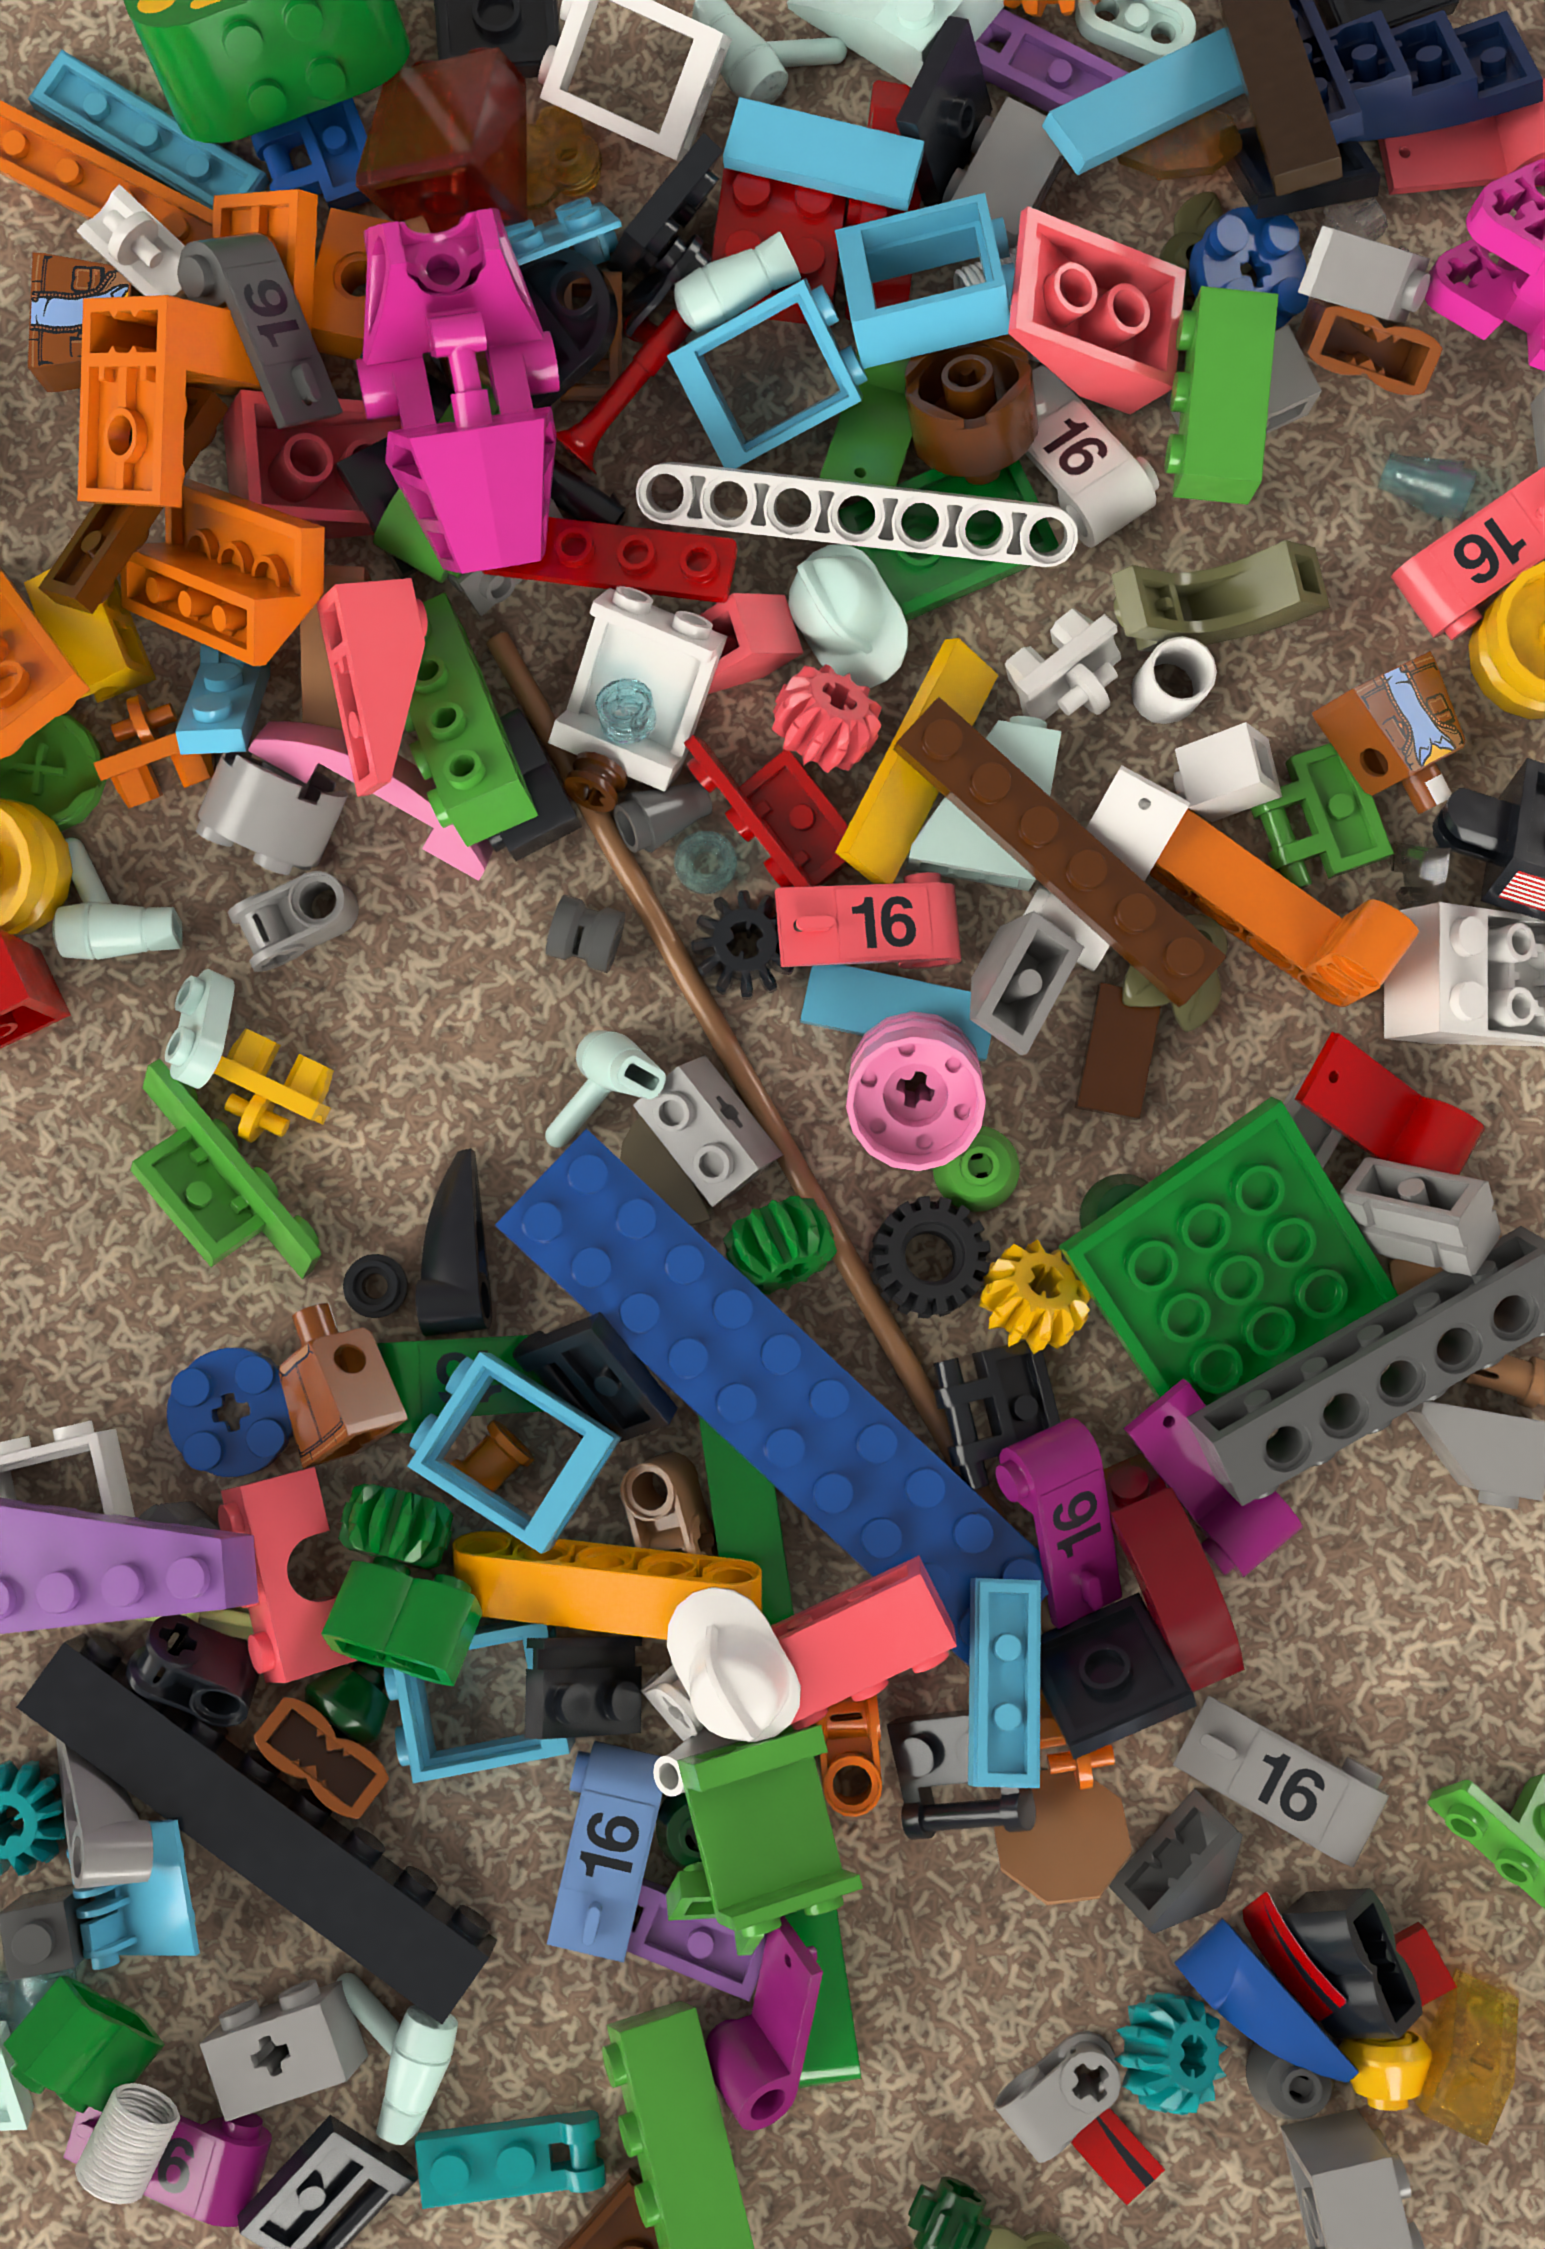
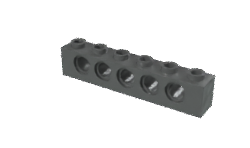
(1351, 1367)

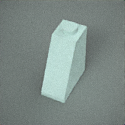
(962, 850)

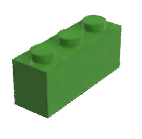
(1222, 395)

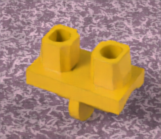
(301, 1093)

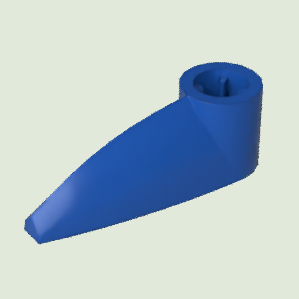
(1258, 2004)

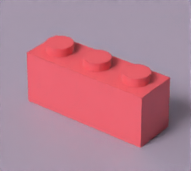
(865, 1638)

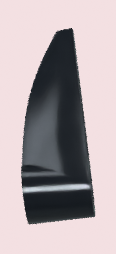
(454, 1264)

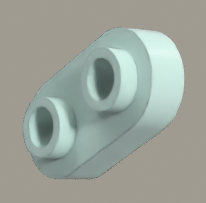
(1135, 25)
(202, 1027)

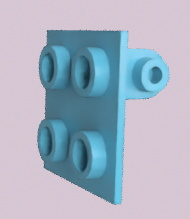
(577, 224)
(142, 1916)

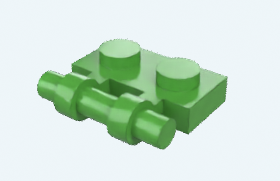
(1338, 813)

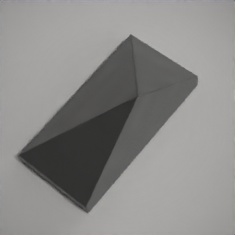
(1181, 1866)

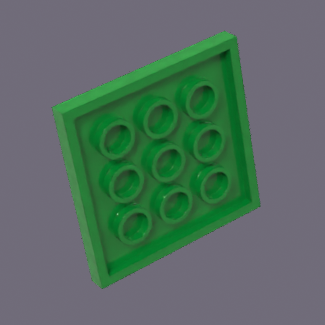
(1229, 1260)

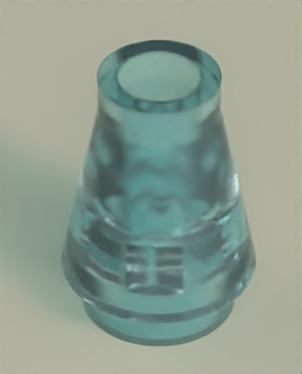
(1429, 484)

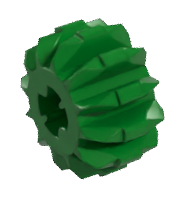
(781, 1243)
(396, 1526)

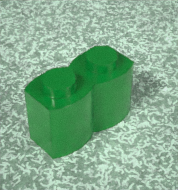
(403, 1620)
(81, 2045)

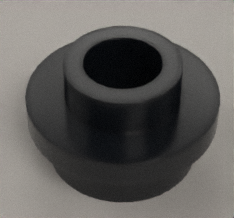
(355, 1286)

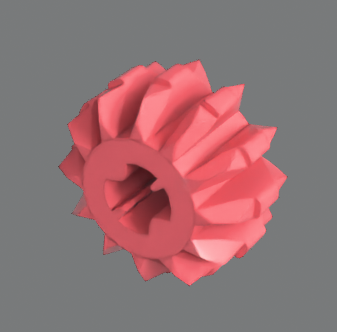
(826, 718)

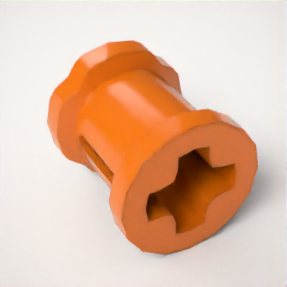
(495, 1457)

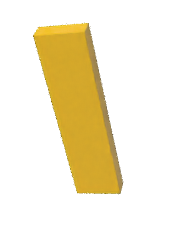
(899, 795)

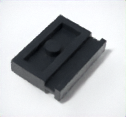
(583, 1687)

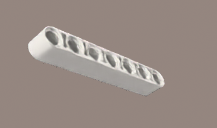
(825, 525)

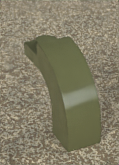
(1220, 601)

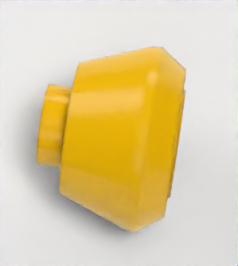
(1389, 2069)

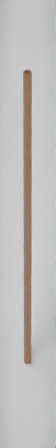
(738, 1067)

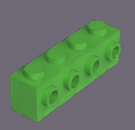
(463, 736)
(676, 2130)

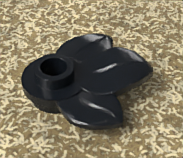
(673, 265)

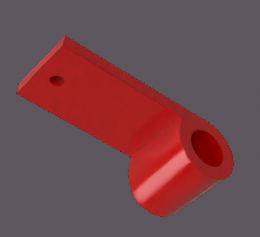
(1384, 1112)

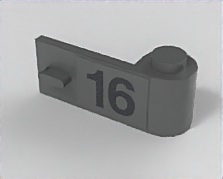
(252, 282)

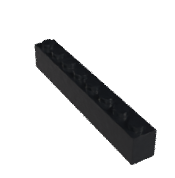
(263, 1827)

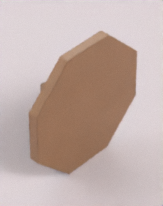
(1074, 1844)

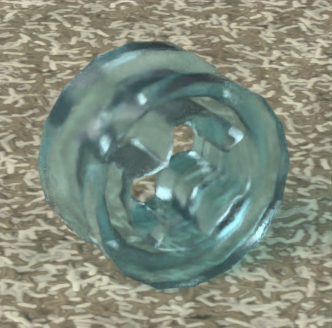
(635, 725)

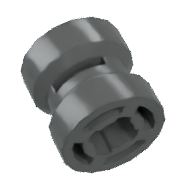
(585, 933)

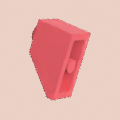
(758, 637)

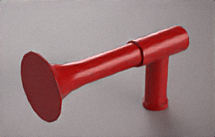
(657, 343)

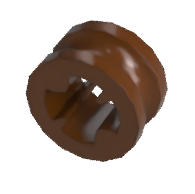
(595, 781)

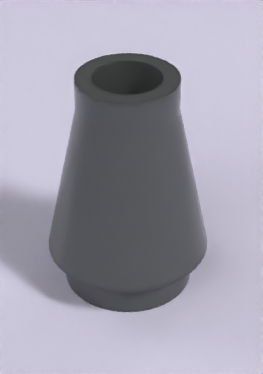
(656, 816)

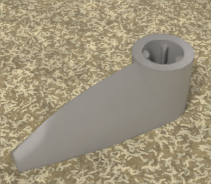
(101, 1826)

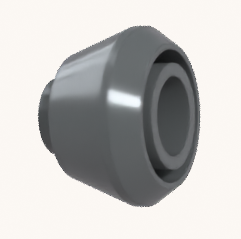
(1283, 2088)

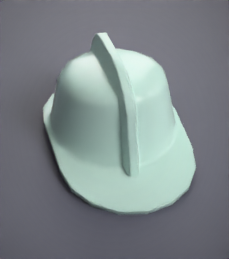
(849, 615)

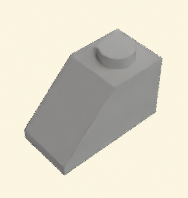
(1365, 275)
(1021, 979)
(1486, 1450)

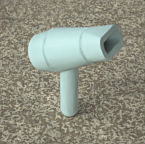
(756, 66)
(733, 285)
(109, 929)
(609, 1064)
(418, 2059)

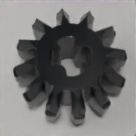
(722, 943)

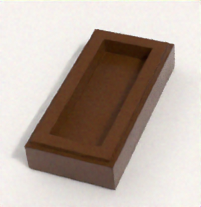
(1117, 1055)

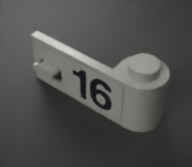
(1283, 1782)

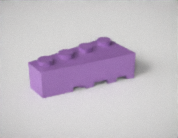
(108, 1568)

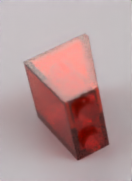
(449, 141)

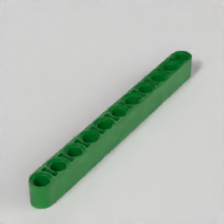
(751, 1530)

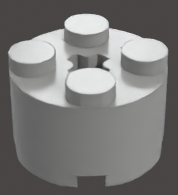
(270, 812)

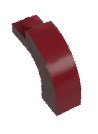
(1172, 1572)

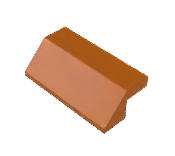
(228, 573)

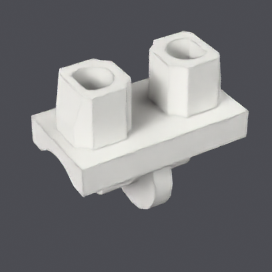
(136, 245)
(1073, 673)

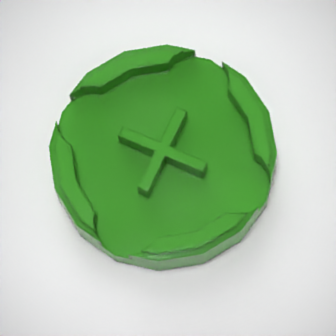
(56, 772)

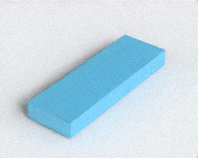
(823, 154)
(859, 999)
(1004, 1683)

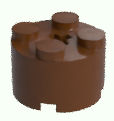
(972, 407)

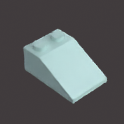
(893, 32)

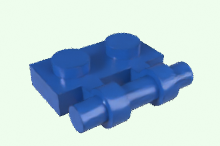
(334, 145)

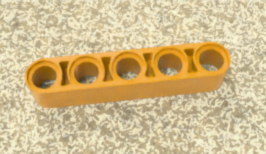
(592, 1582)

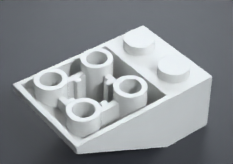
(1469, 979)

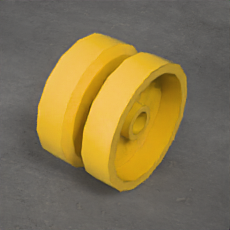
(1510, 646)
(32, 868)

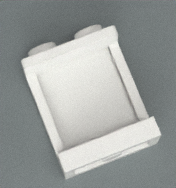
(665, 652)

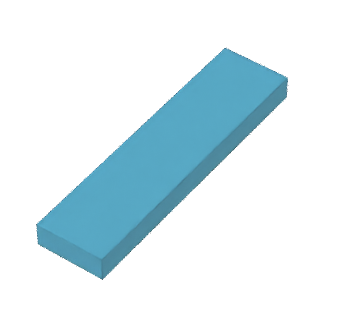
(1145, 102)
(140, 133)

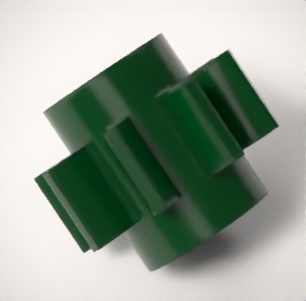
(949, 2217)

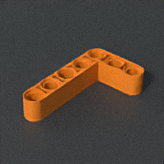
(1280, 921)

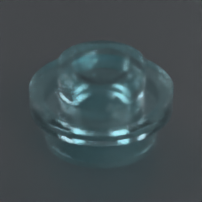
(701, 843)

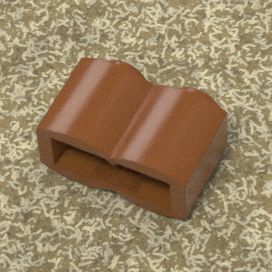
(1376, 348)
(305, 1747)

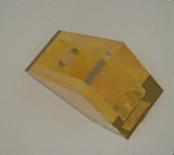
(1471, 2057)

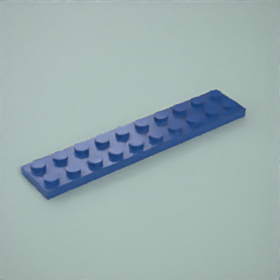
(761, 1379)

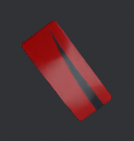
(1289, 1959)
(1117, 2156)

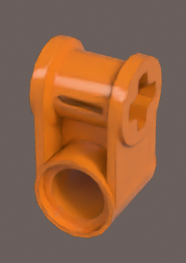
(852, 1741)

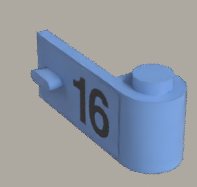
(606, 1850)

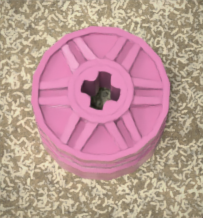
(920, 1126)

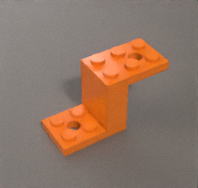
(151, 347)

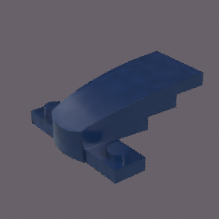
(1415, 74)

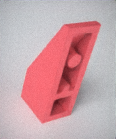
(374, 659)

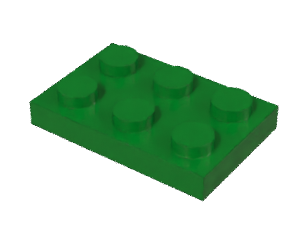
(929, 580)

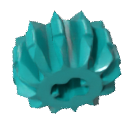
(39, 1812)
(1171, 2053)

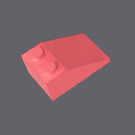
(1096, 312)
(297, 464)

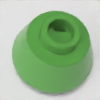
(998, 1161)

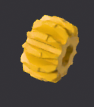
(1034, 1297)

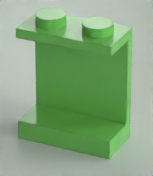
(765, 1830)

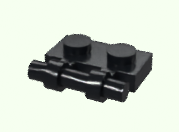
(1015, 1399)

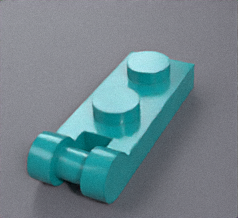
(508, 2159)

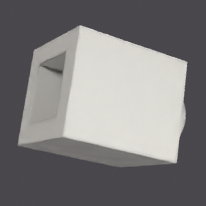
(1227, 772)

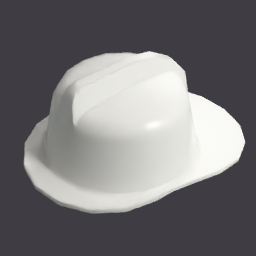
(732, 1666)

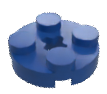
(1265, 244)
(201, 1391)

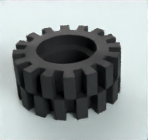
(956, 1230)

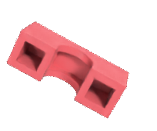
(284, 1624)

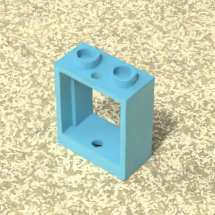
(915, 244)
(711, 405)
(438, 1434)
(416, 1739)

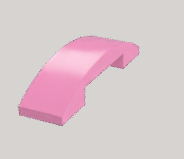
(304, 746)

